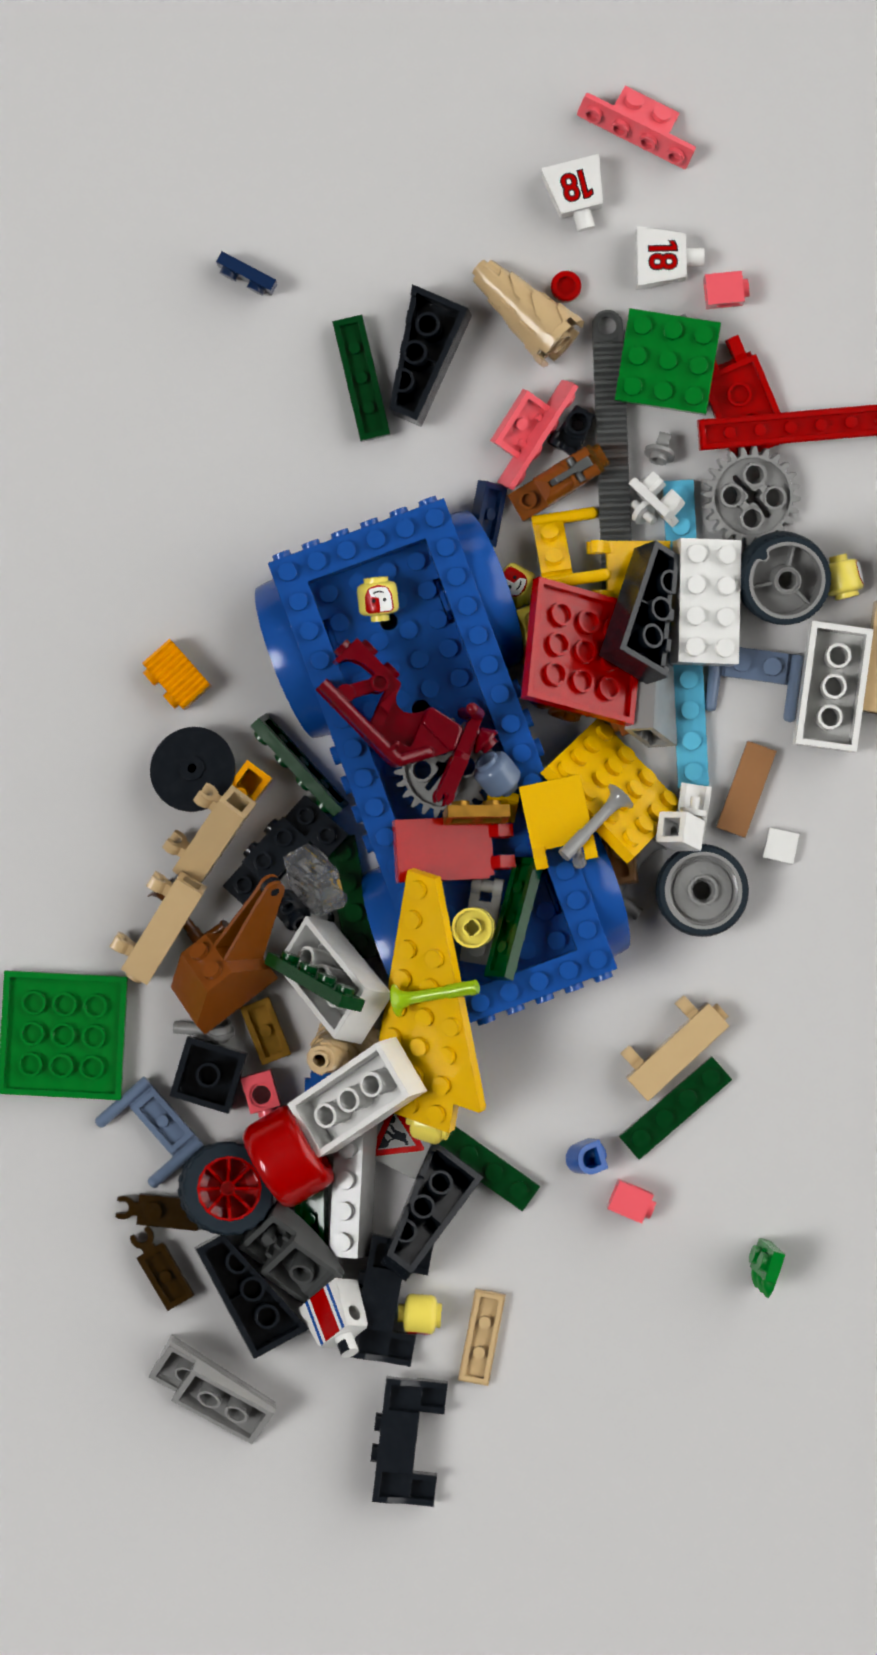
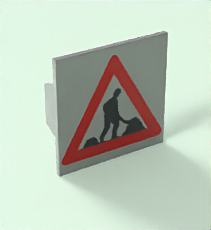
(398, 1148)

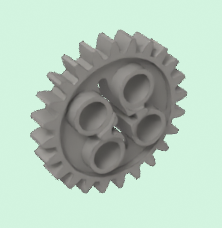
(770, 477)
(467, 788)

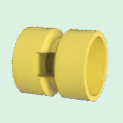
(473, 927)

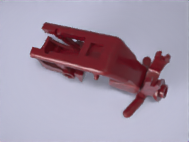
(404, 736)

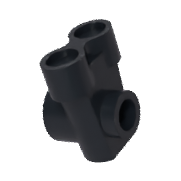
(566, 437)

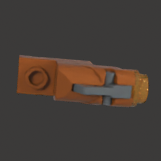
(559, 481)

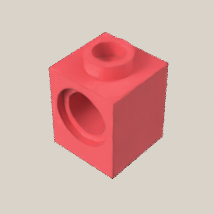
(725, 289)
(262, 1078)
(631, 1201)

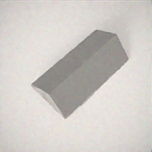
(212, 1391)

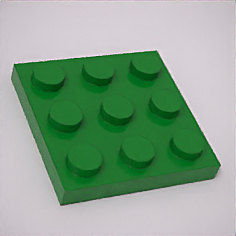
(667, 361)

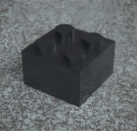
(208, 1074)

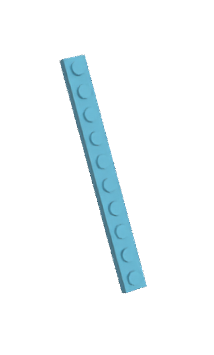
(688, 679)

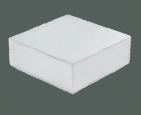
(781, 845)

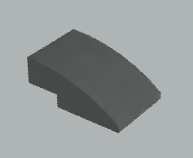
(291, 1253)

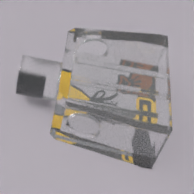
(314, 880)

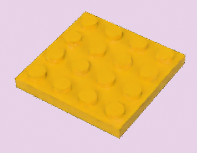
(604, 761)

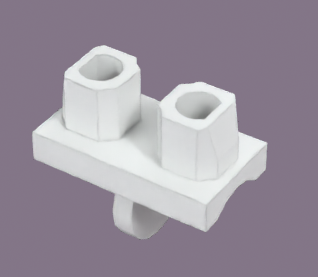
(647, 491)
(695, 800)

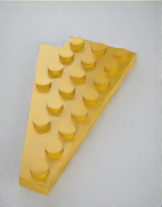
(435, 1031)

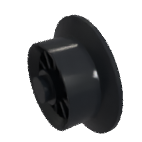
(188, 762)

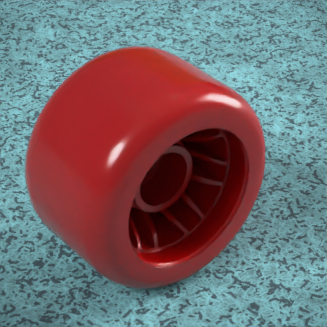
(286, 1158)

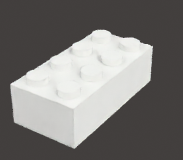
(706, 603)
(832, 686)
(328, 949)
(357, 1097)

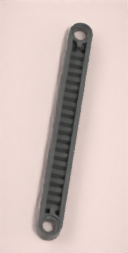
(611, 434)

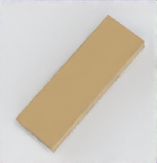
(481, 1337)

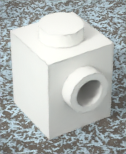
(680, 831)

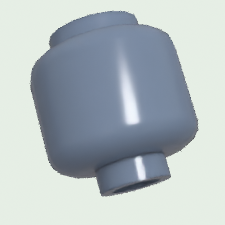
(497, 774)

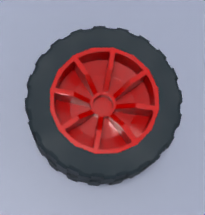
(223, 1190)

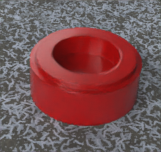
(566, 286)

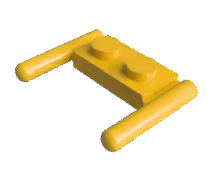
(553, 547)

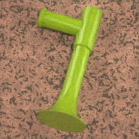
(401, 999)

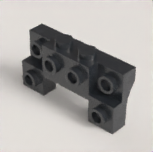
(300, 826)
(380, 1302)
(398, 1429)

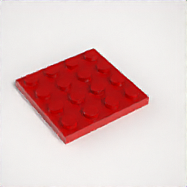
(564, 657)

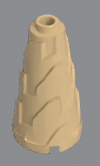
(531, 315)
(330, 1054)

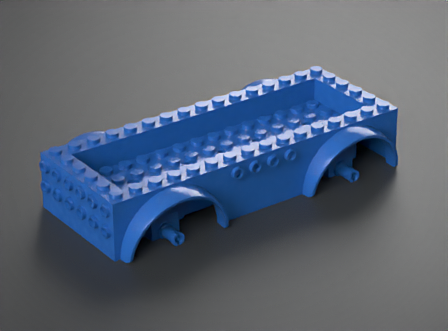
(450, 650)

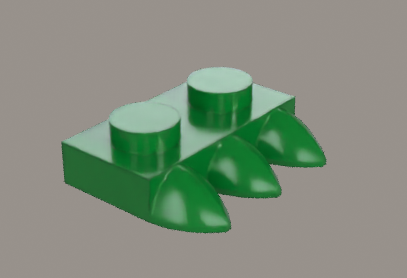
(766, 1264)

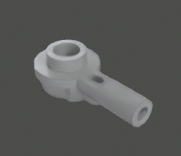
(217, 1035)

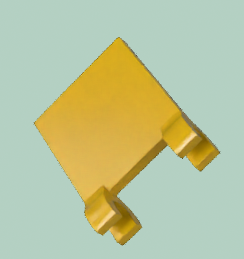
(617, 560)
(554, 814)

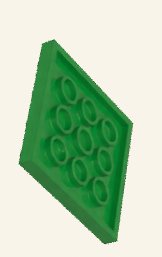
(63, 1035)

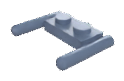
(761, 667)
(161, 1121)

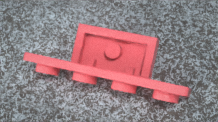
(640, 123)
(528, 427)

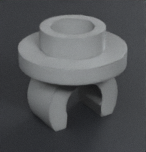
(660, 453)

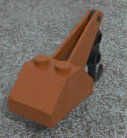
(229, 967)

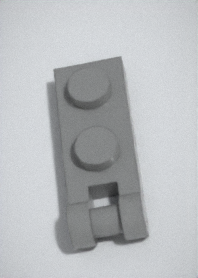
(496, 887)

